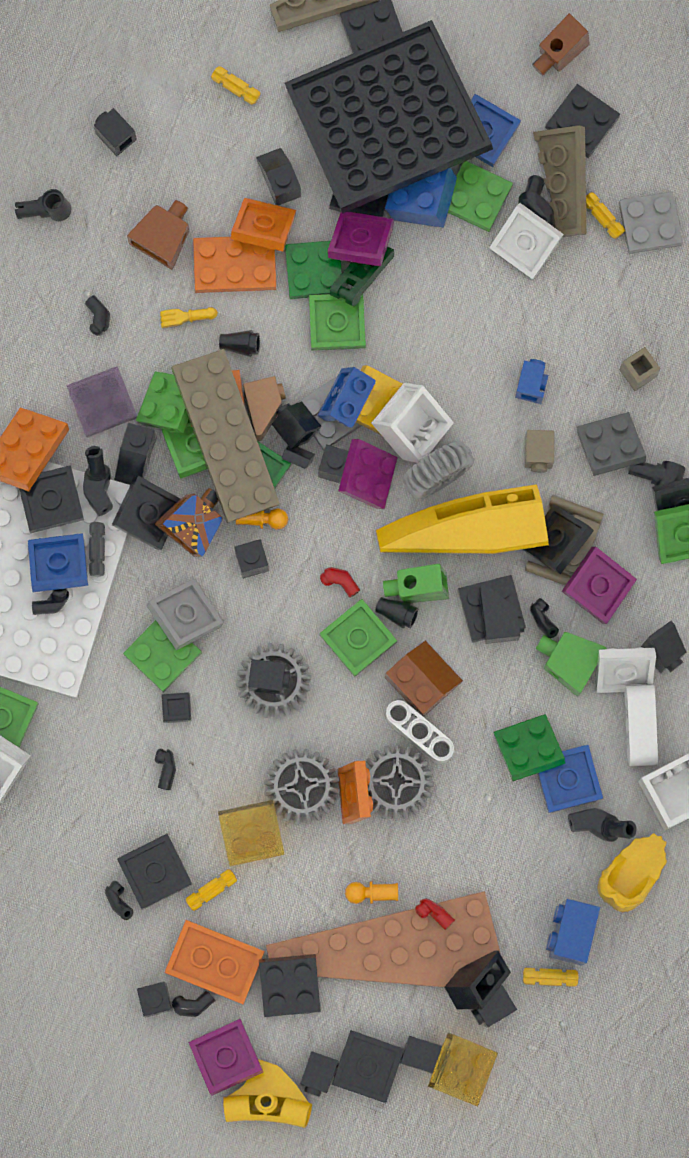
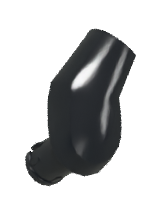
(535, 202)
(97, 481)
(601, 824)

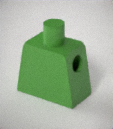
(430, 584)
(570, 660)

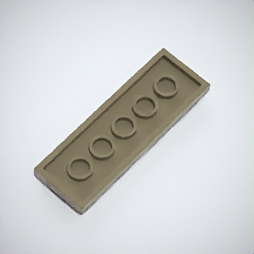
(225, 435)

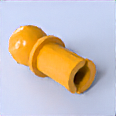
(275, 519)
(357, 892)

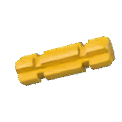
(235, 85)
(604, 216)
(211, 889)
(550, 977)

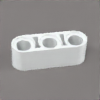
(414, 719)
(641, 725)

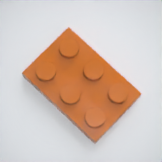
(232, 266)
(28, 447)
(214, 962)

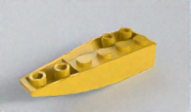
(471, 524)

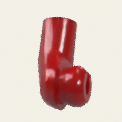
(341, 577)
(437, 912)

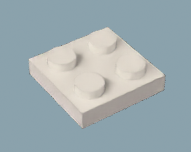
(526, 241)
(624, 668)

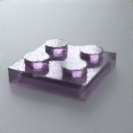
(102, 401)

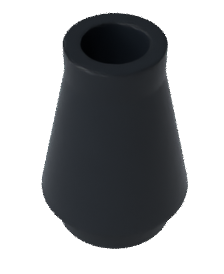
(241, 342)
(398, 612)

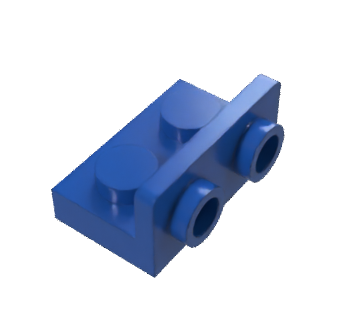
(347, 396)

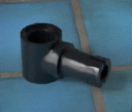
(43, 206)
(659, 473)

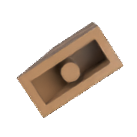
(263, 402)

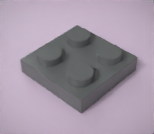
(611, 444)

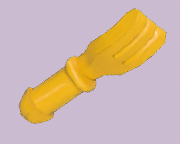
(177, 317)

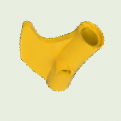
(273, 1085)

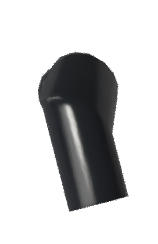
(101, 316)
(53, 604)
(542, 621)
(168, 770)
(116, 903)
(192, 1008)

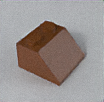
(423, 678)

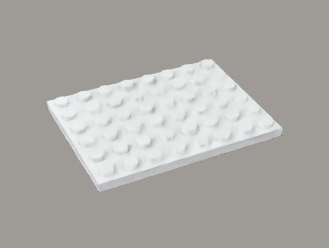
(54, 647)

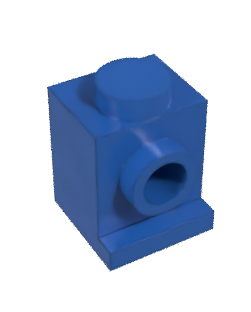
(531, 381)

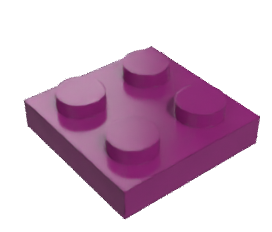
(360, 238)
(368, 474)
(599, 585)
(225, 1057)

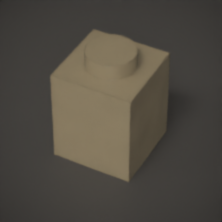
(639, 369)
(539, 450)

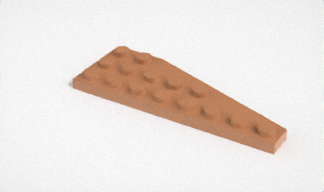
(400, 945)

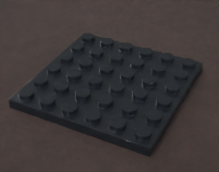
(388, 116)

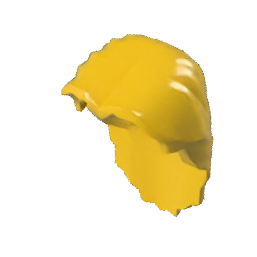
(633, 873)

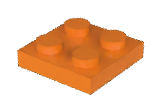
(263, 224)
(354, 795)

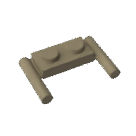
(586, 515)

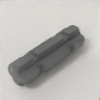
(96, 549)

